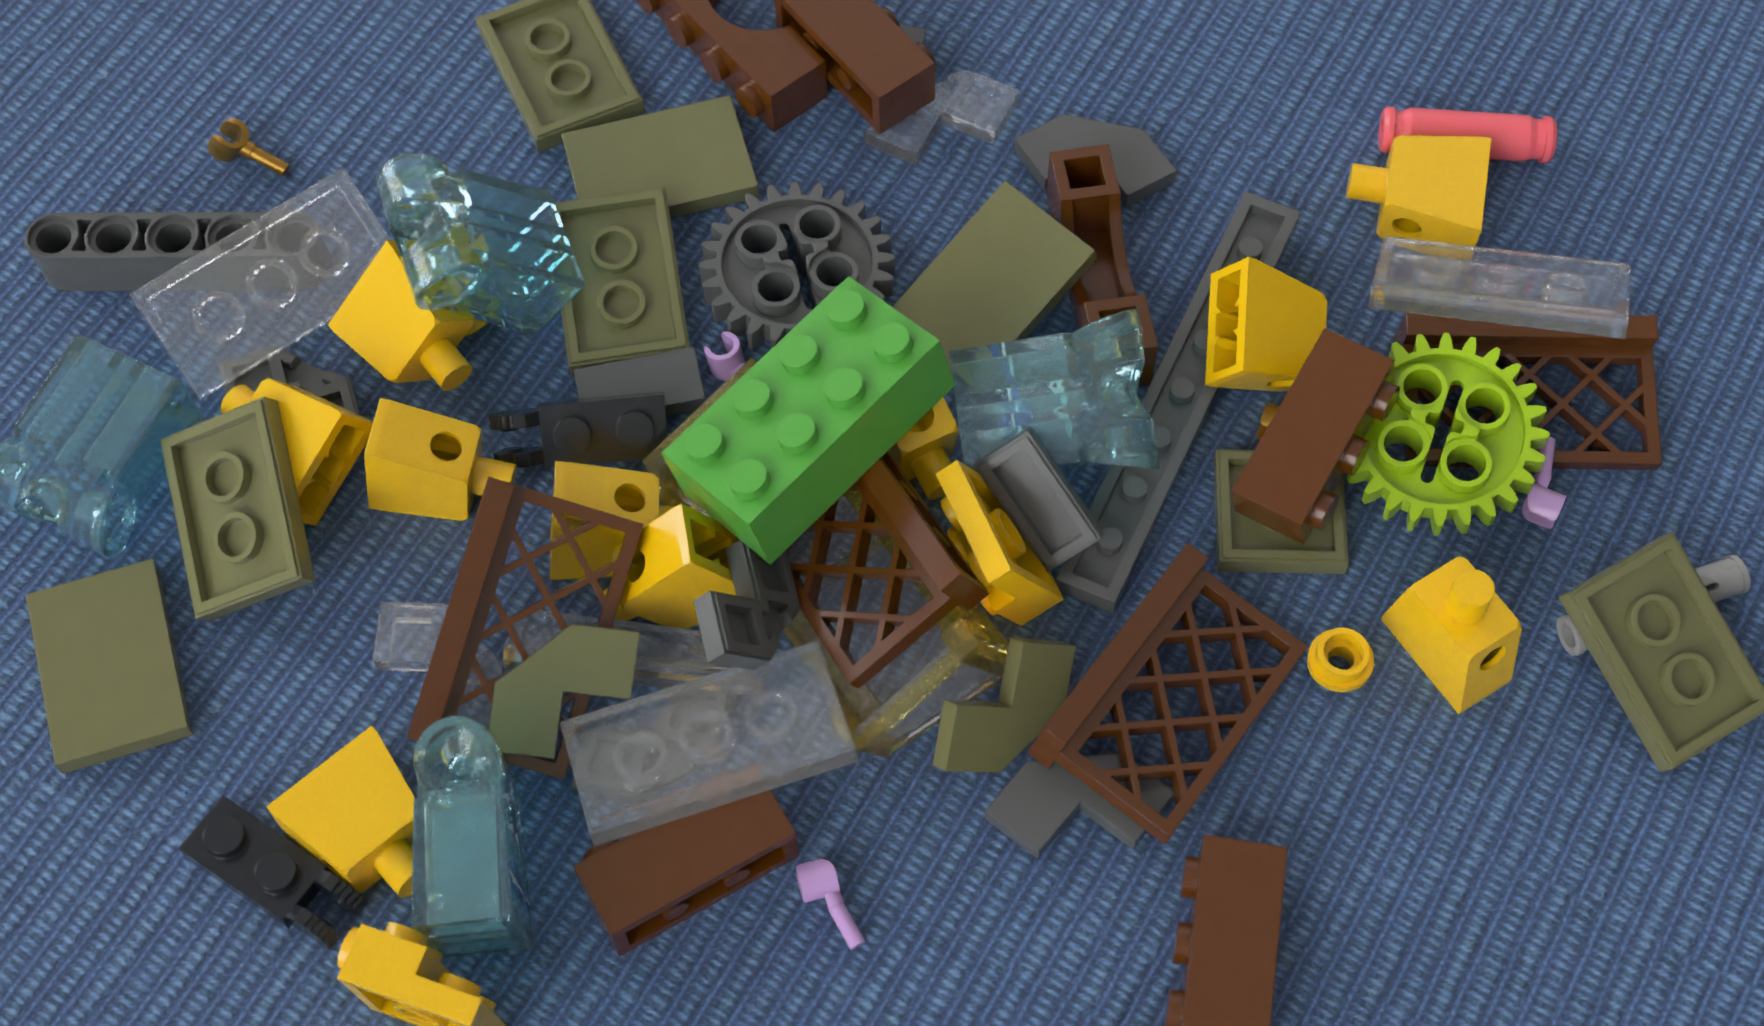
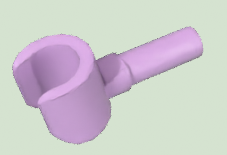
(726, 365)
(1543, 504)
(819, 880)

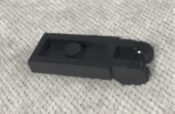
(587, 429)
(268, 870)

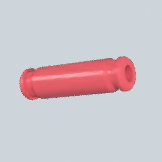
(1513, 135)

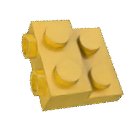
(995, 548)
(407, 981)

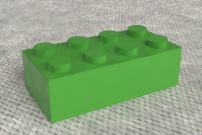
(809, 418)

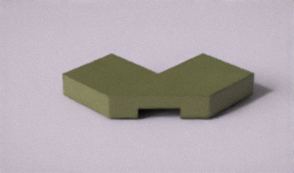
(574, 661)
(992, 734)

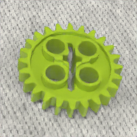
(1498, 450)

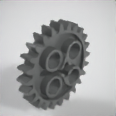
(744, 282)

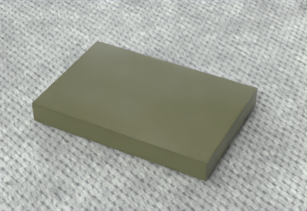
(559, 67)
(687, 149)
(997, 275)
(629, 276)
(237, 509)
(1666, 651)
(108, 666)

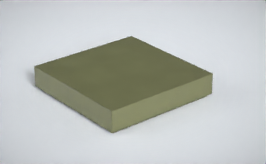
(1252, 547)

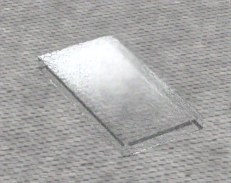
(263, 284)
(1502, 287)
(707, 743)

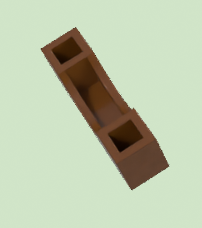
(768, 70)
(1087, 202)

